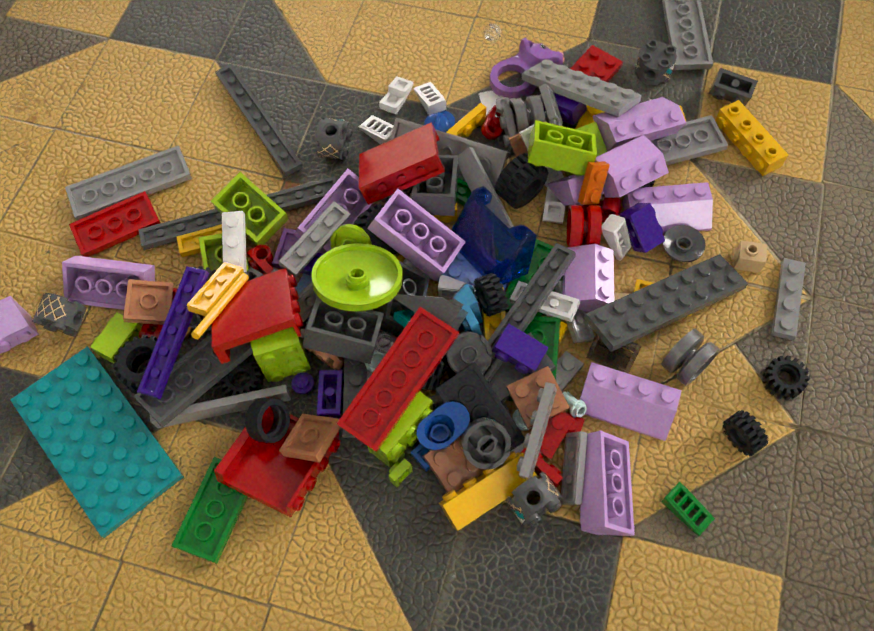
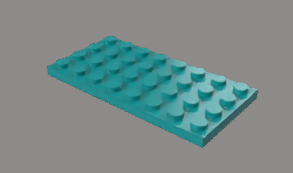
(96, 441)

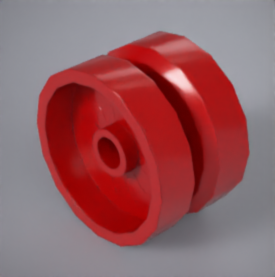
(581, 228)

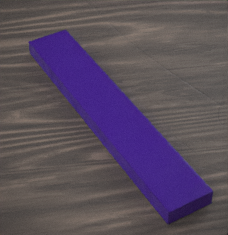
(172, 334)

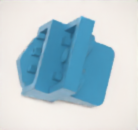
(473, 318)

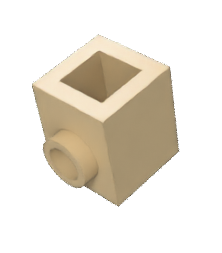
(749, 256)

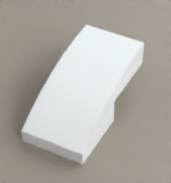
(396, 96)
(553, 208)

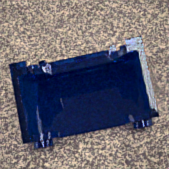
(490, 243)

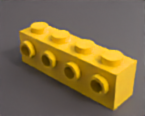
(751, 138)
(482, 493)

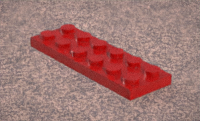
(398, 379)

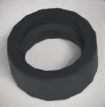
(254, 416)

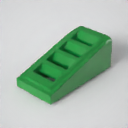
(688, 497)

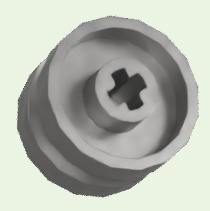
(526, 113)
(687, 354)

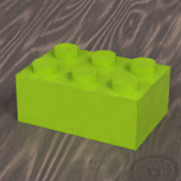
(561, 148)
(262, 214)
(280, 355)
(405, 431)

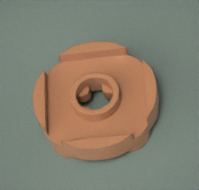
(333, 361)

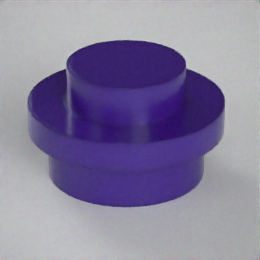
(302, 383)

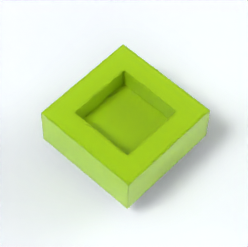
(399, 472)

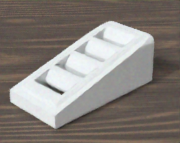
(430, 107)
(374, 134)
(616, 233)
(449, 286)

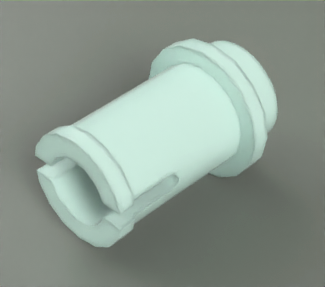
(577, 407)

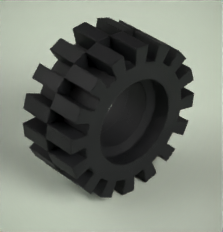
(490, 294)
(794, 369)
(253, 384)
(745, 433)

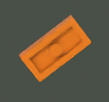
(593, 182)

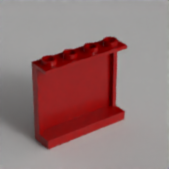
(399, 163)
(257, 310)
(267, 475)

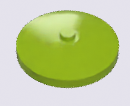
(357, 277)

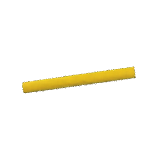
(219, 306)

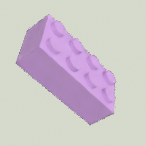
(347, 195)
(416, 235)

